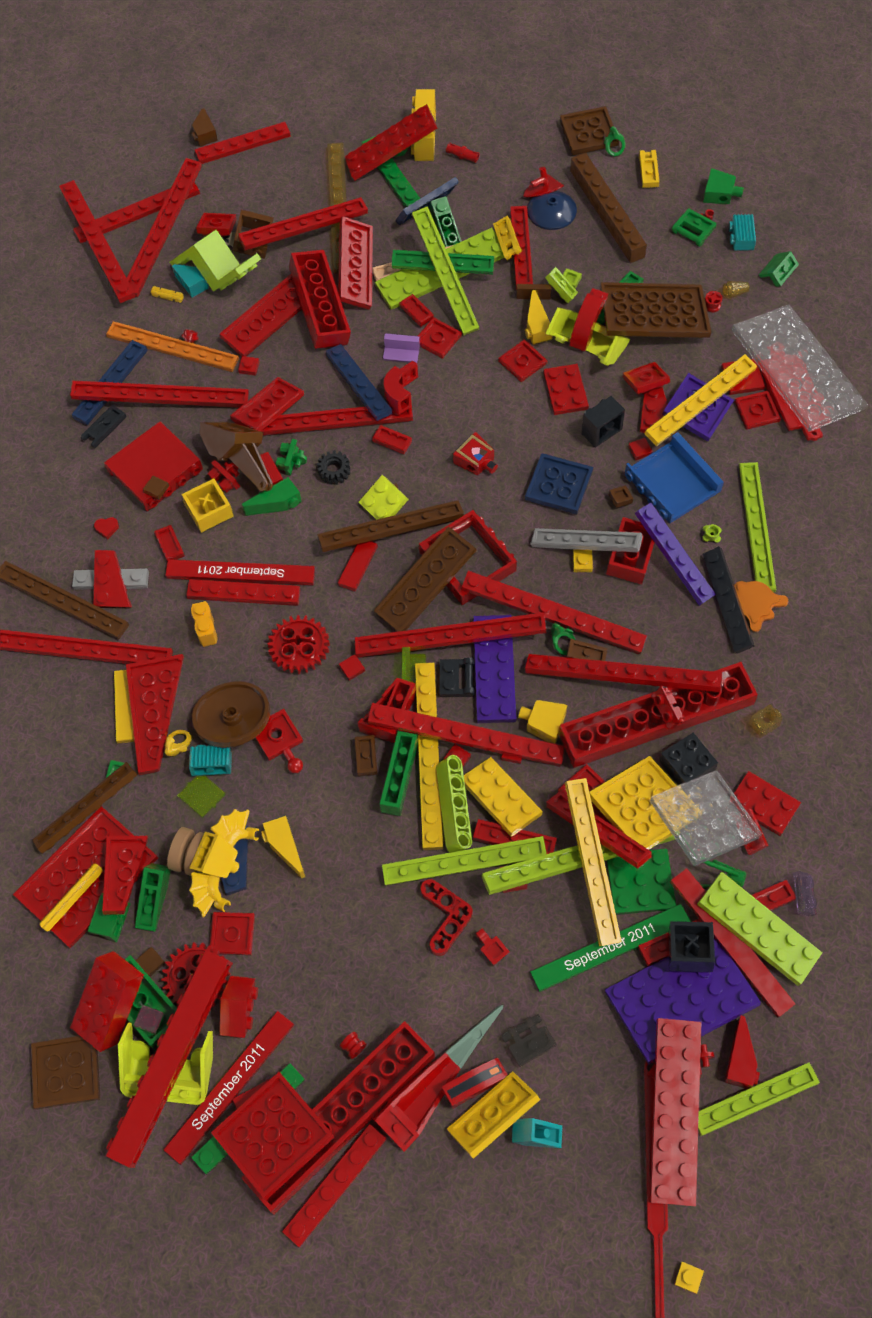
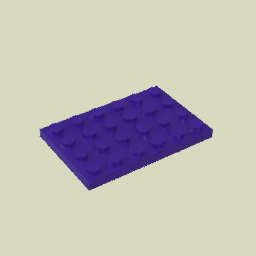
(678, 995)

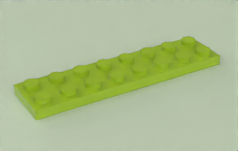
(420, 282)

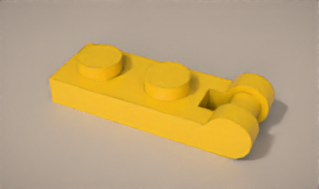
(649, 168)
(507, 237)

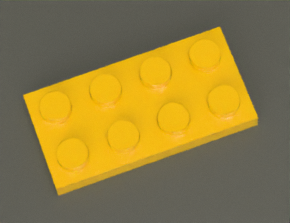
(501, 796)
(493, 1114)

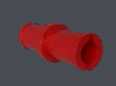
(462, 152)

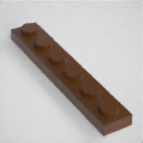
(84, 807)

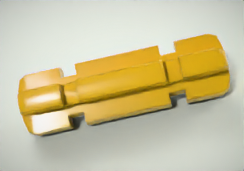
(167, 294)

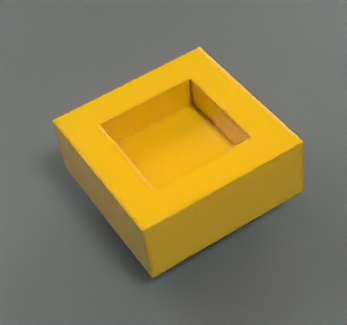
(689, 1277)

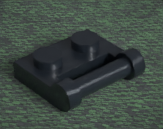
(450, 677)

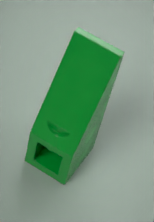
(444, 221)

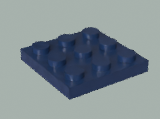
(559, 483)

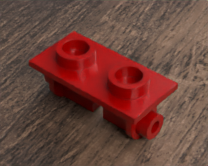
(664, 701)

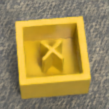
(207, 505)

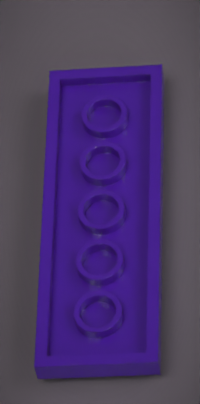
(495, 678)

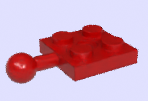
(276, 746)

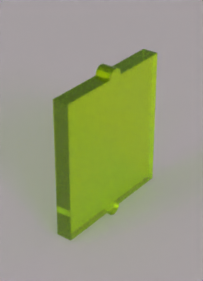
(201, 795)

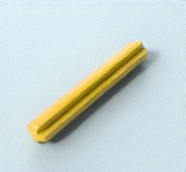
(71, 897)

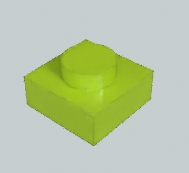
(573, 277)

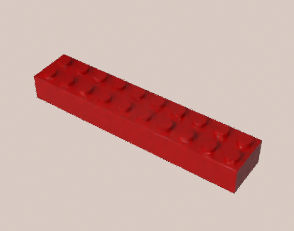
(641, 722)
(358, 1101)

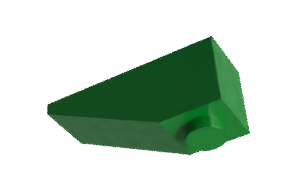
(280, 498)
(152, 896)

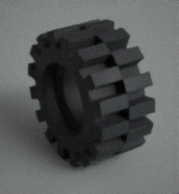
(336, 476)

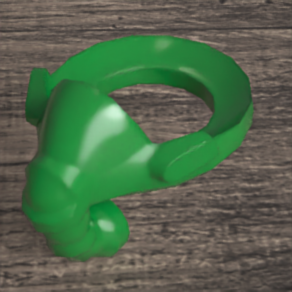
(614, 134)
(558, 631)

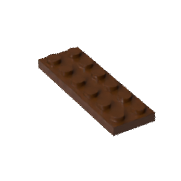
(425, 580)

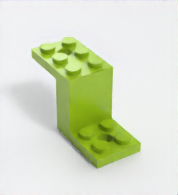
(216, 261)

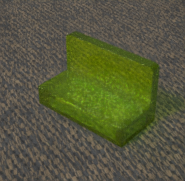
(408, 664)

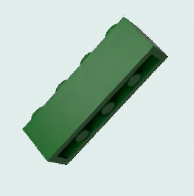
(399, 773)

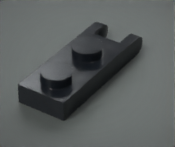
(104, 425)

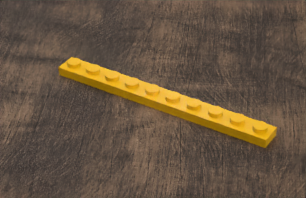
(428, 760)

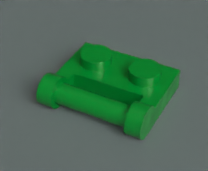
(696, 223)

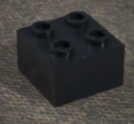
(603, 421)
(688, 760)
(691, 946)

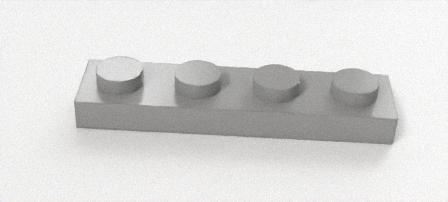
(132, 579)

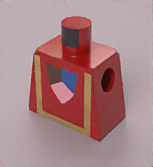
(475, 455)

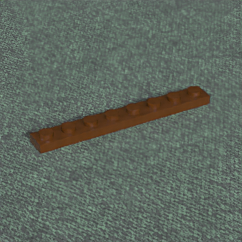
(390, 526)
(63, 600)

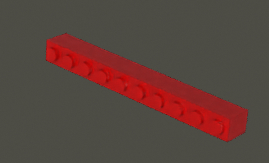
(168, 1060)

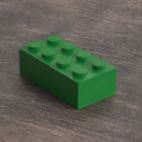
(153, 997)

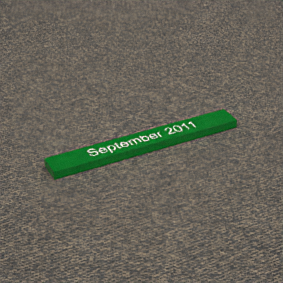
(595, 955)

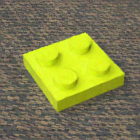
(383, 499)

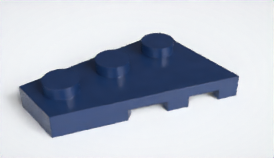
(238, 881)

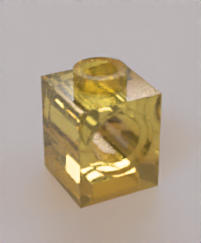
(760, 726)

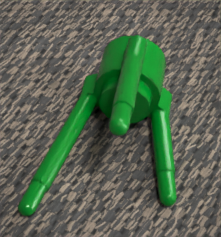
(736, 875)

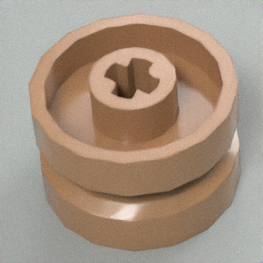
(183, 850)

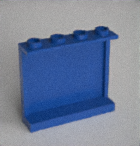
(674, 479)

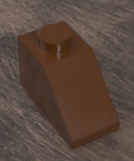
(203, 129)

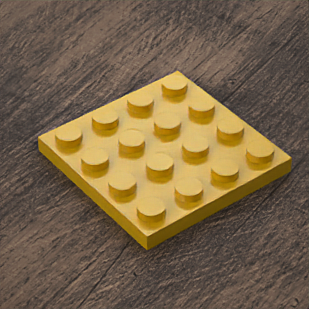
(628, 805)

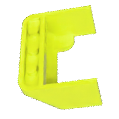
(605, 347)
(192, 1081)

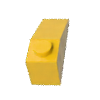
(537, 321)
(282, 843)

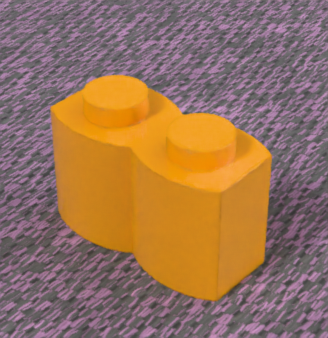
(204, 623)

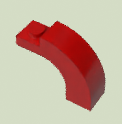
(587, 319)
(394, 381)

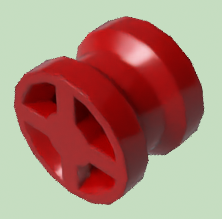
(710, 298)
(353, 1045)

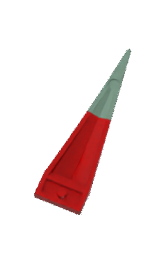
(414, 1104)

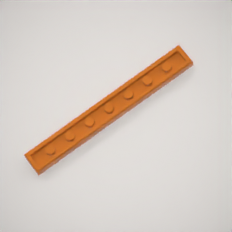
(173, 346)

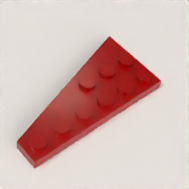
(152, 698)

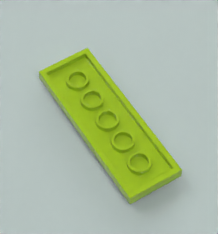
(760, 928)

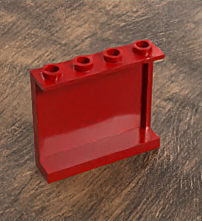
(157, 455)

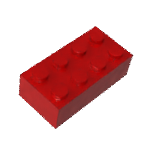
(106, 1001)

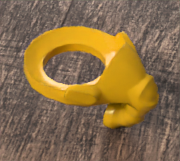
(174, 749)

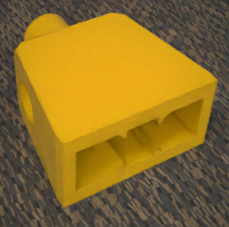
(544, 719)

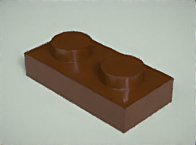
(584, 650)
(366, 755)

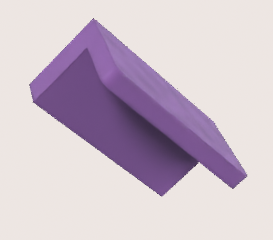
(401, 348)

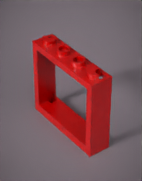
(488, 535)

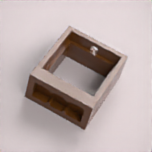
(247, 219)

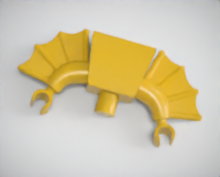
(217, 859)

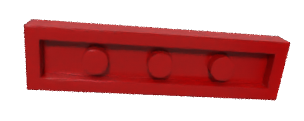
(494, 834)

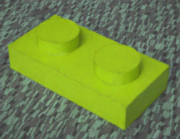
(561, 285)

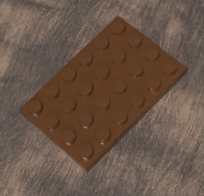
(655, 310)

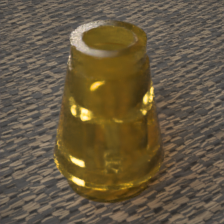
(735, 288)

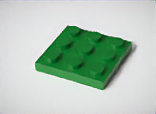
(641, 888)

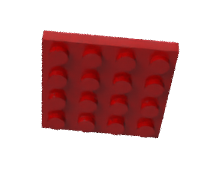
(272, 1135)

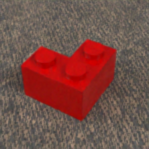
(236, 1006)

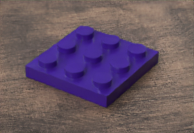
(708, 420)

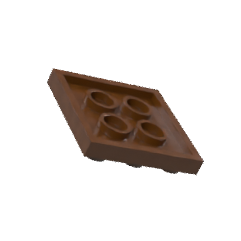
(587, 129)
(64, 1072)

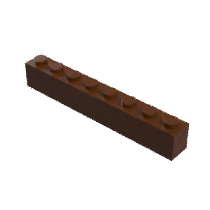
(608, 208)

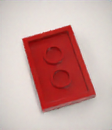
(565, 389)
(770, 805)

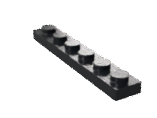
(728, 600)

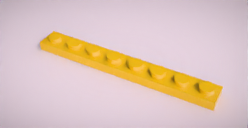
(700, 400)
(593, 862)

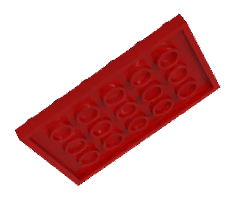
(64, 870)

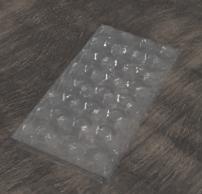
(799, 367)

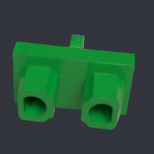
(293, 457)

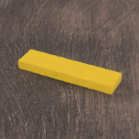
(123, 715)

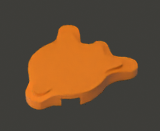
(757, 602)

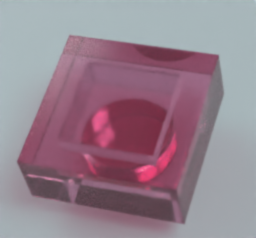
(148, 1019)

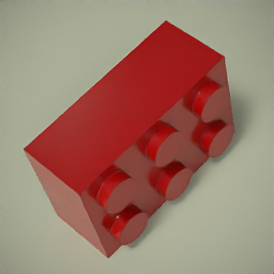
(631, 565)

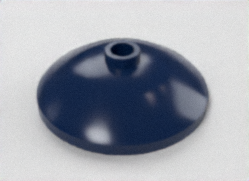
(552, 210)

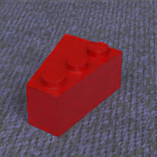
(398, 695)

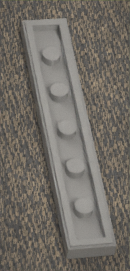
(587, 540)

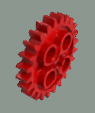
(298, 659)
(185, 960)

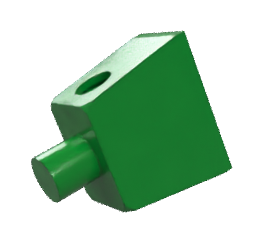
(721, 188)

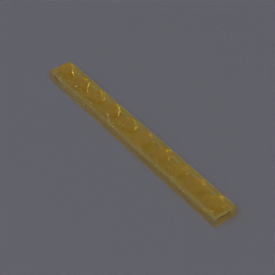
(337, 188)

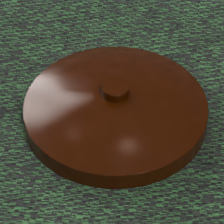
(231, 714)

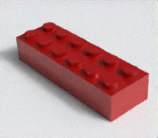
(319, 299)

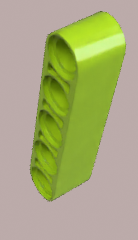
(454, 804)

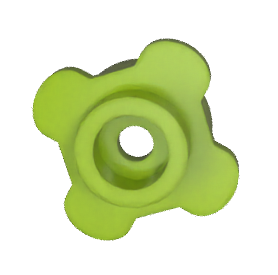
(716, 530)

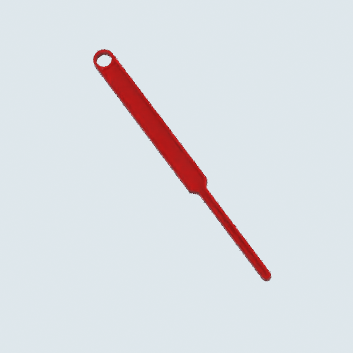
(656, 1212)

